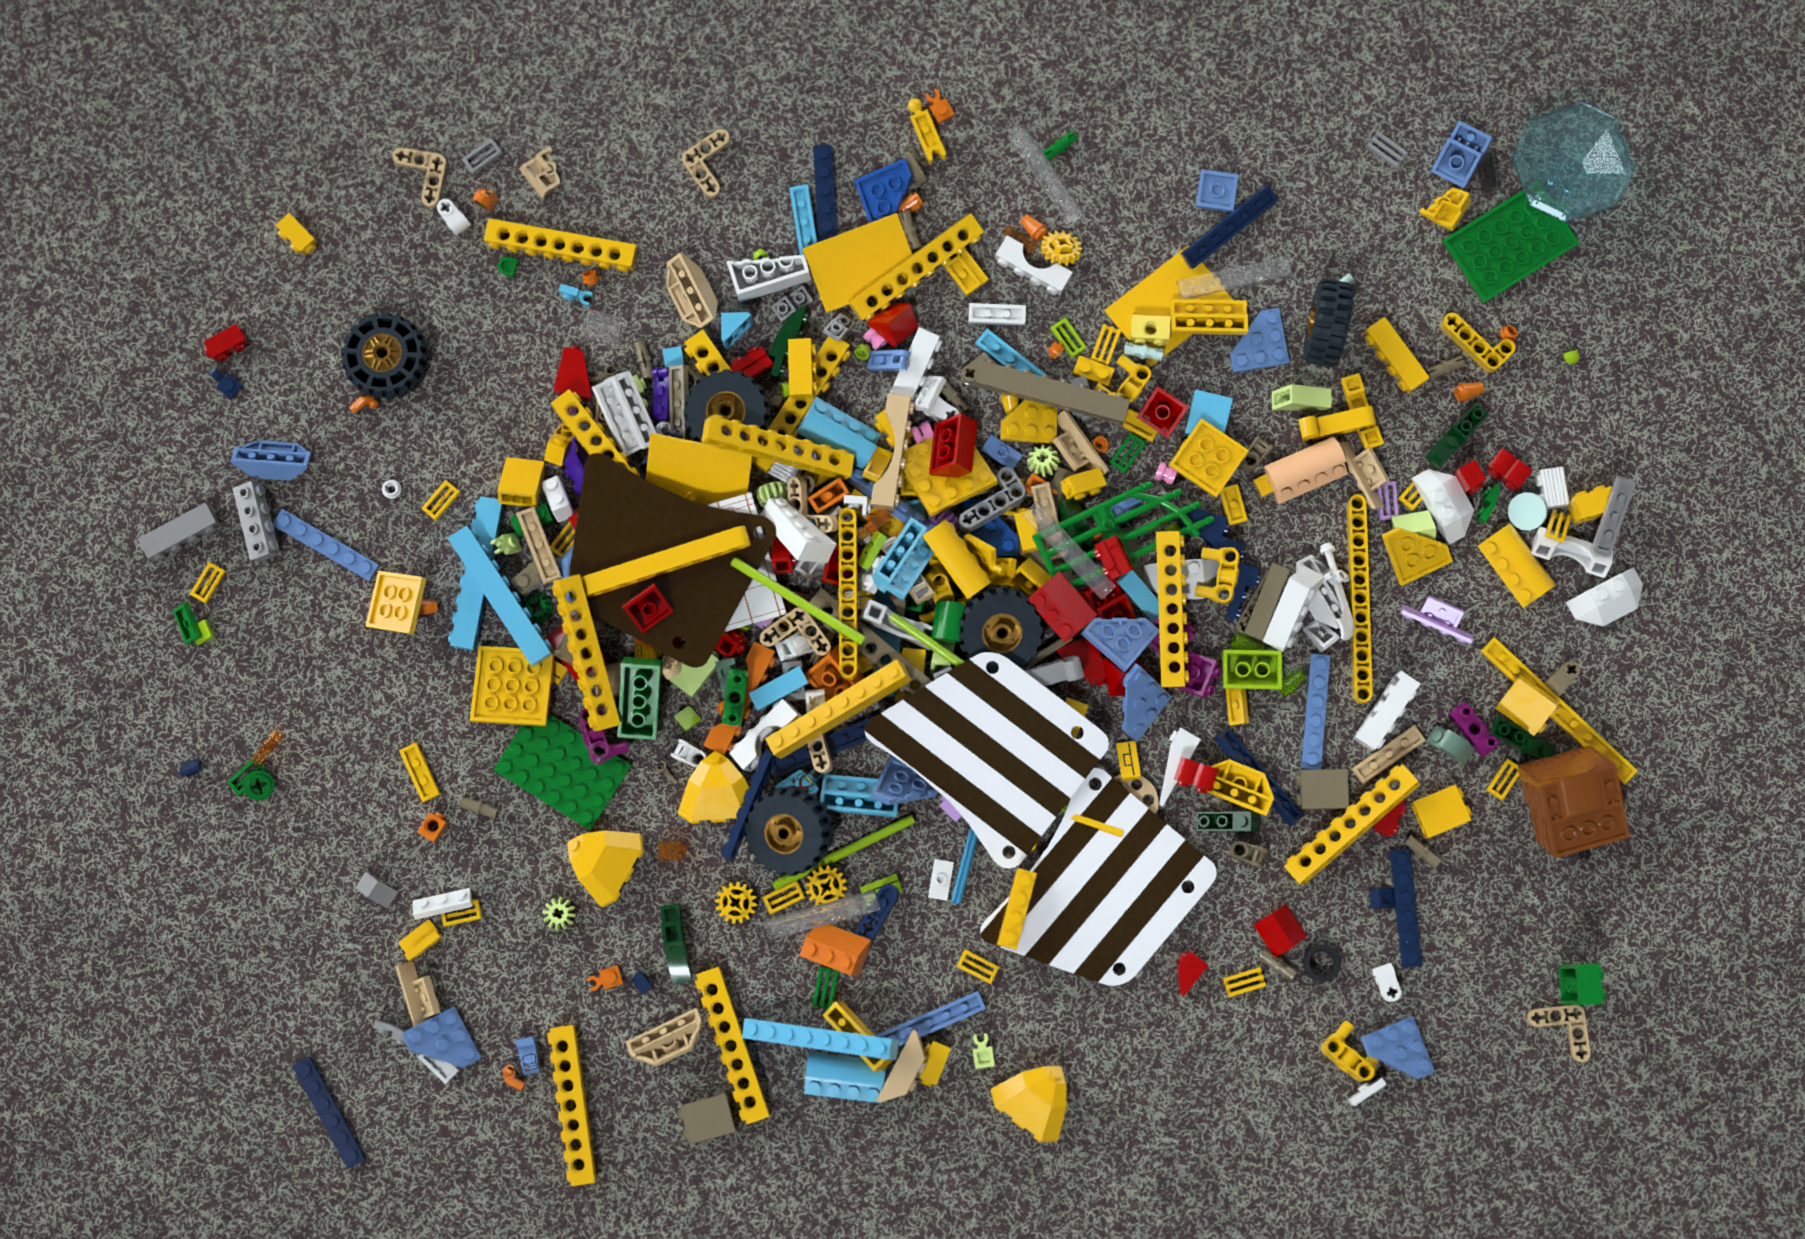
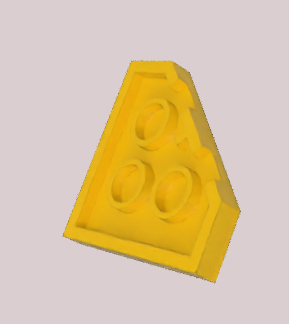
(1030, 424)
(1414, 554)

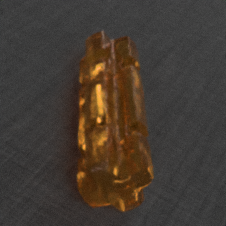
(1030, 246)
(873, 525)

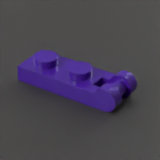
(660, 404)

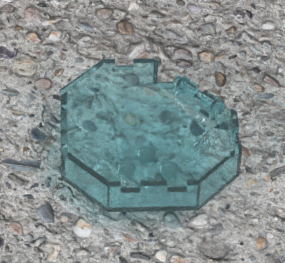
(1573, 162)

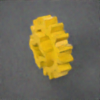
(1061, 248)
(818, 881)
(743, 896)

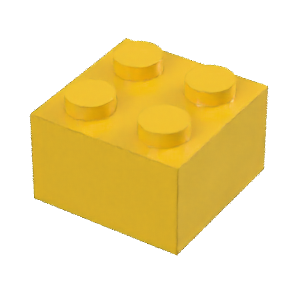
(1589, 505)

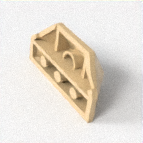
(691, 291)
(666, 1040)
(905, 1069)

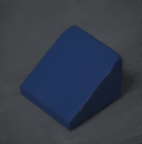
(190, 768)
(1382, 898)
(642, 982)

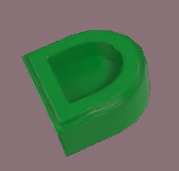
(507, 266)

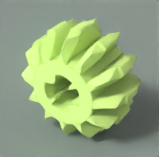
(1036, 461)
(771, 490)
(562, 907)

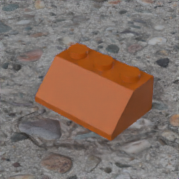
(827, 676)
(836, 949)

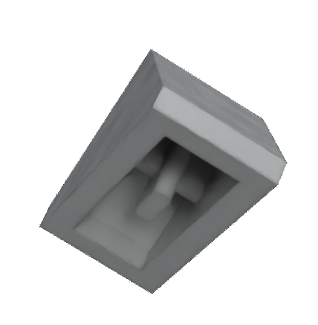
(376, 890)

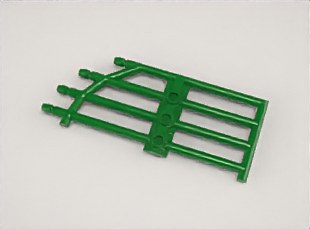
(1109, 525)

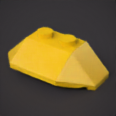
(1243, 786)

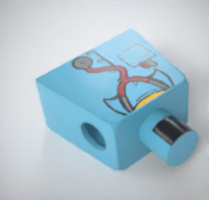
(800, 780)

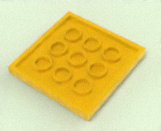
(941, 492)
(510, 688)

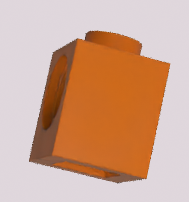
(425, 829)

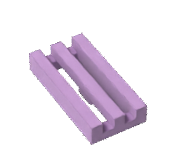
(1395, 501)

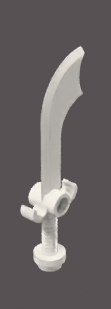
(1335, 578)

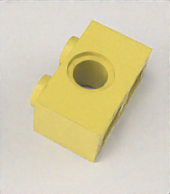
(1160, 324)

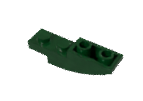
(790, 330)
(1456, 436)
(1068, 509)
(1521, 740)
(675, 944)

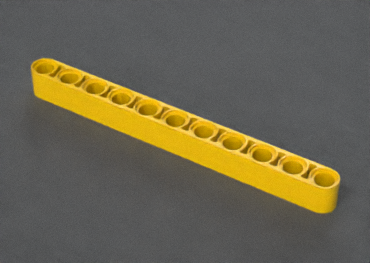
(1363, 590)

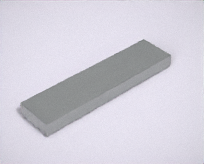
(1613, 515)

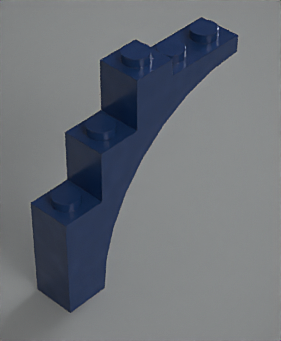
(1212, 535)

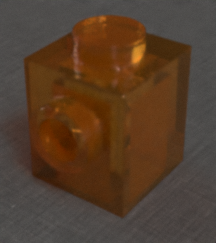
(671, 851)

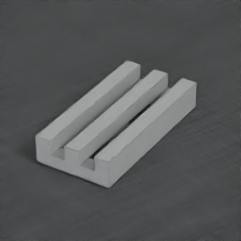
(1382, 155)
(487, 161)

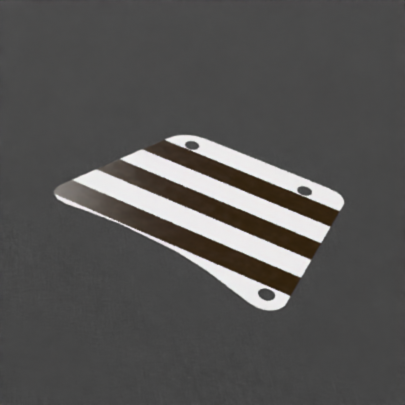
(993, 750)
(1106, 894)

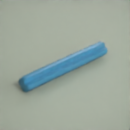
(964, 867)

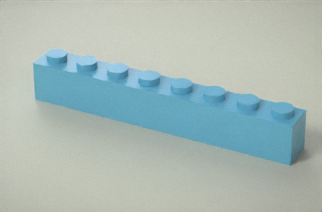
(500, 596)
(472, 599)
(820, 1038)

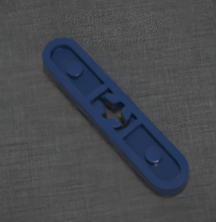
(887, 898)

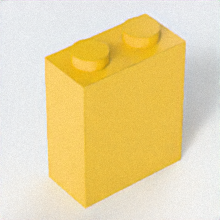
(521, 482)
(1528, 705)
(1441, 811)

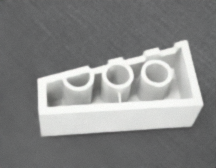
(921, 359)
(1292, 608)

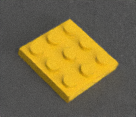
(1208, 458)
(396, 602)

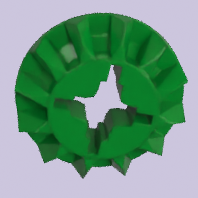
(545, 604)
(253, 792)

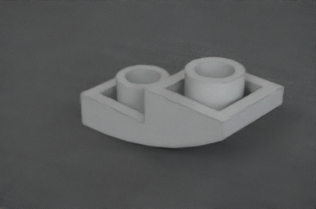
(789, 304)
(839, 327)
(386, 1028)

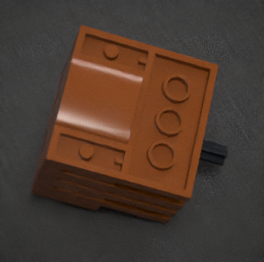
(1574, 801)

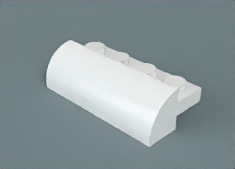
(624, 412)

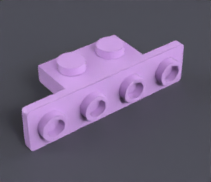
(1440, 616)

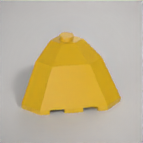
(713, 791)
(604, 862)
(1035, 1101)

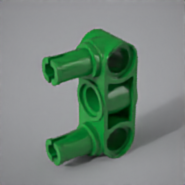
(735, 683)

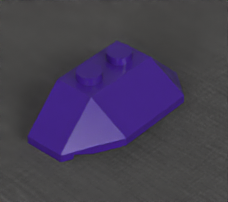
(575, 464)

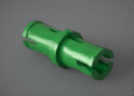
(1060, 145)

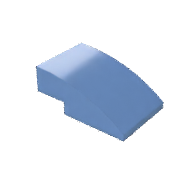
(1462, 154)

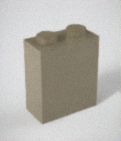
(1322, 789)
(707, 1118)

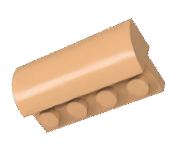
(1306, 470)

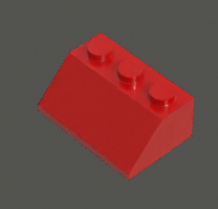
(953, 447)
(1062, 607)

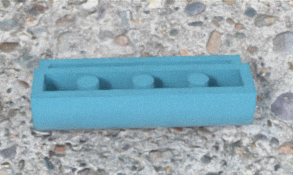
(839, 430)
(904, 561)
(853, 795)
(842, 1077)

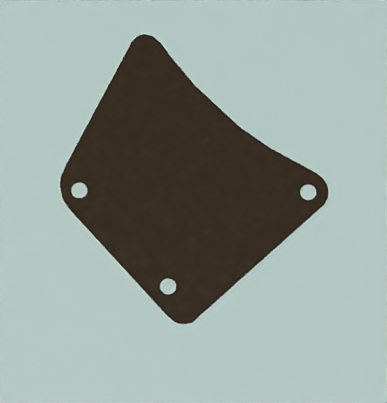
(632, 518)

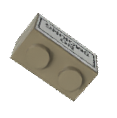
(527, 580)

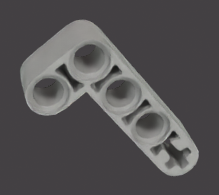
(989, 504)
(1057, 671)

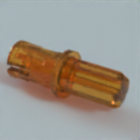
(266, 747)

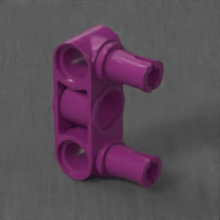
(1463, 717)
(597, 741)

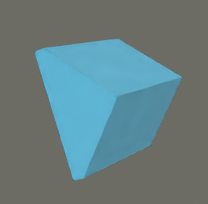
(734, 326)

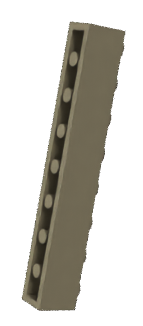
(1052, 392)

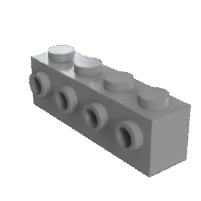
(256, 521)
(179, 532)

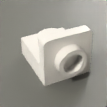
(855, 502)

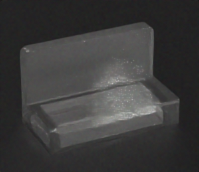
(602, 327)

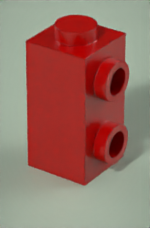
(225, 343)
(782, 559)
(1388, 824)

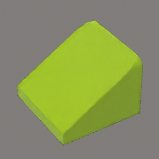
(206, 631)
(687, 718)

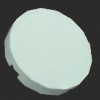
(1527, 511)

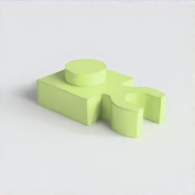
(507, 543)
(983, 1055)

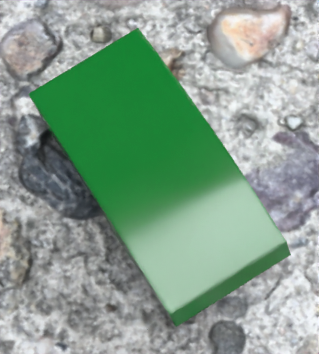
(1490, 499)

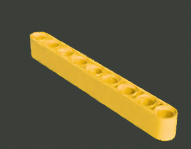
(665, 561)
(848, 584)

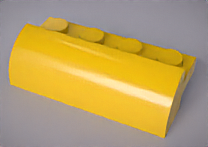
(1208, 317)
(957, 558)
(1516, 565)

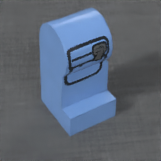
(529, 1055)

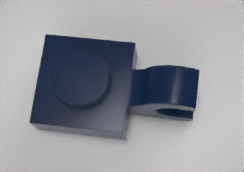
(227, 385)

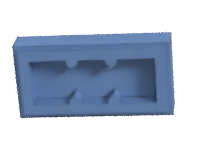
(1001, 452)

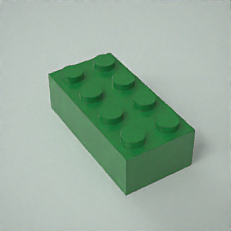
(639, 698)
(1581, 984)

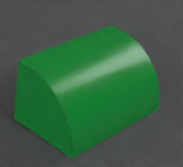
(946, 621)

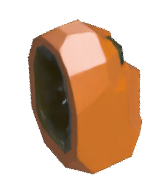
(485, 199)

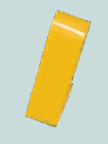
(1475, 339)
(1336, 423)

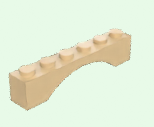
(885, 490)

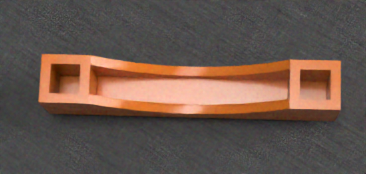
(758, 663)

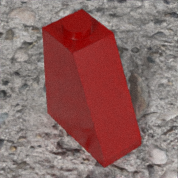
(573, 374)
(1090, 660)

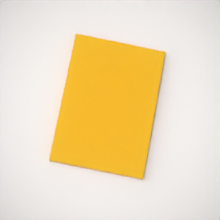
(1153, 299)

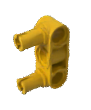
(1132, 385)
(1226, 576)
(941, 589)
(1346, 1057)

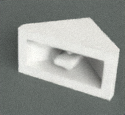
(1320, 635)

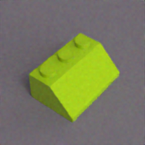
(1251, 669)

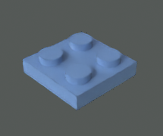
(1217, 191)

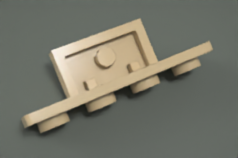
(1076, 446)
(1367, 472)
(418, 993)

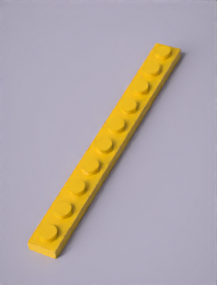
(1565, 717)

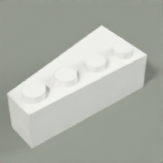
(767, 275)
(797, 532)
(1386, 710)

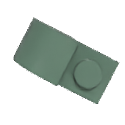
(722, 669)
(1451, 744)

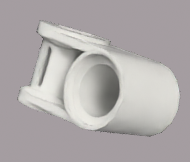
(454, 218)
(941, 411)
(686, 753)
(1387, 978)

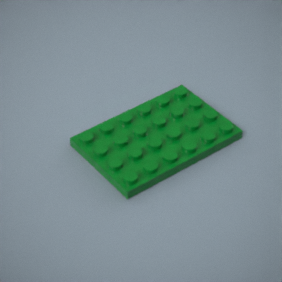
(1507, 245)
(559, 771)

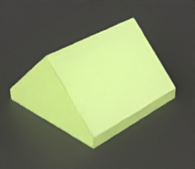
(1416, 522)

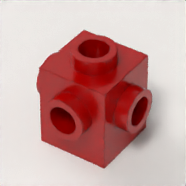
(732, 643)

